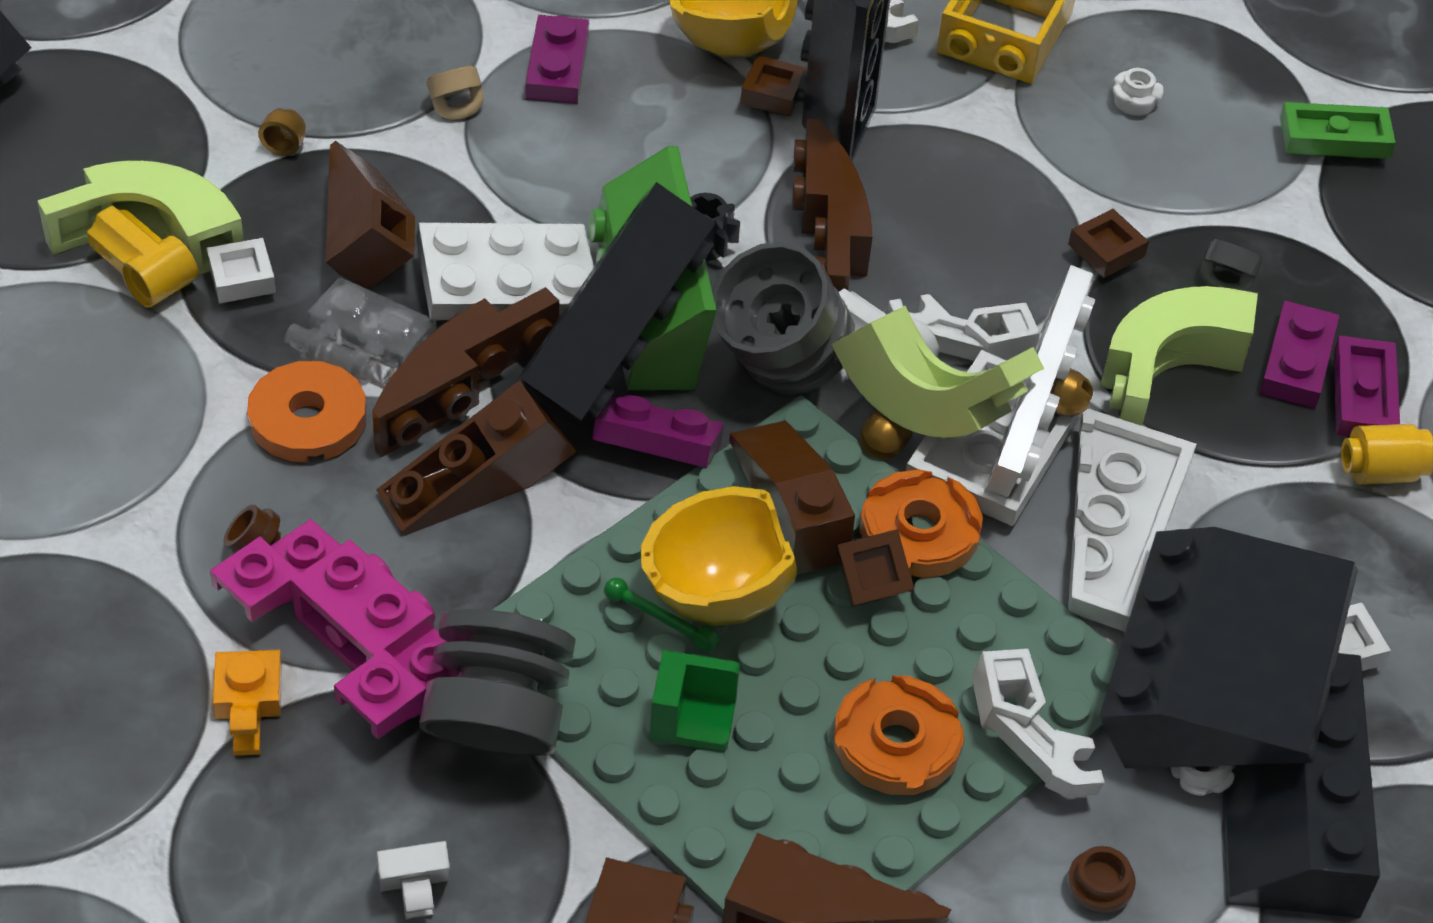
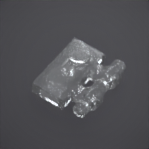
(365, 321)

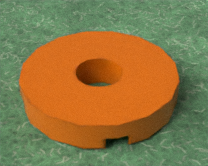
(305, 385)
(948, 504)
(892, 765)

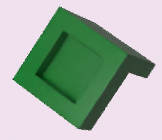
(694, 701)

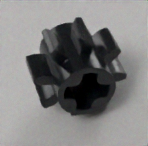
(726, 227)

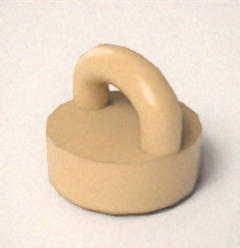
(454, 83)

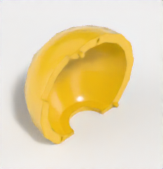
(734, 26)
(719, 556)

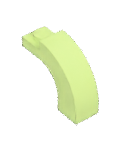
(157, 194)
(1175, 330)
(919, 390)

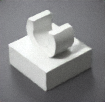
(414, 871)

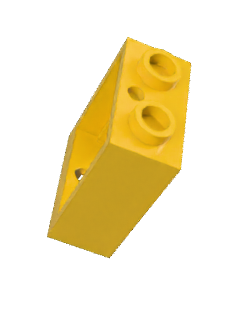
(1008, 50)

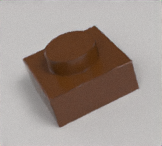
(772, 85)
(1108, 243)
(874, 568)

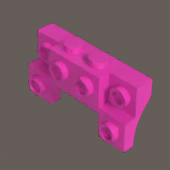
(352, 610)

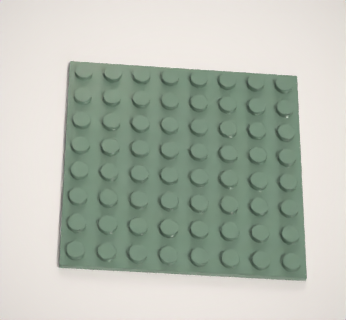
(795, 669)

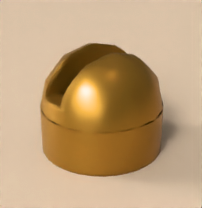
(275, 129)
(1073, 393)
(883, 437)

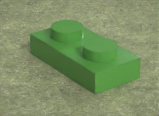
(1337, 130)

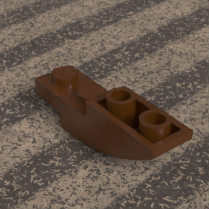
(832, 204)
(445, 370)

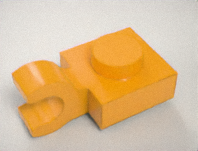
(244, 691)

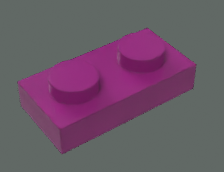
(557, 59)
(1299, 354)
(1365, 384)
(676, 435)

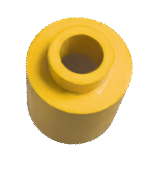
(1387, 454)

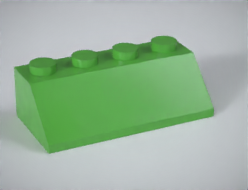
(679, 340)

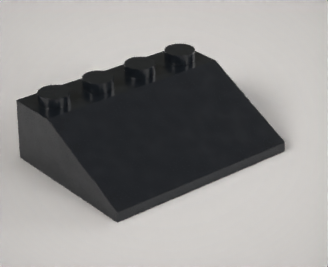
(1227, 652)

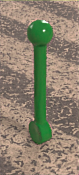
(702, 637)

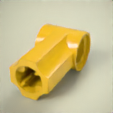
(147, 263)

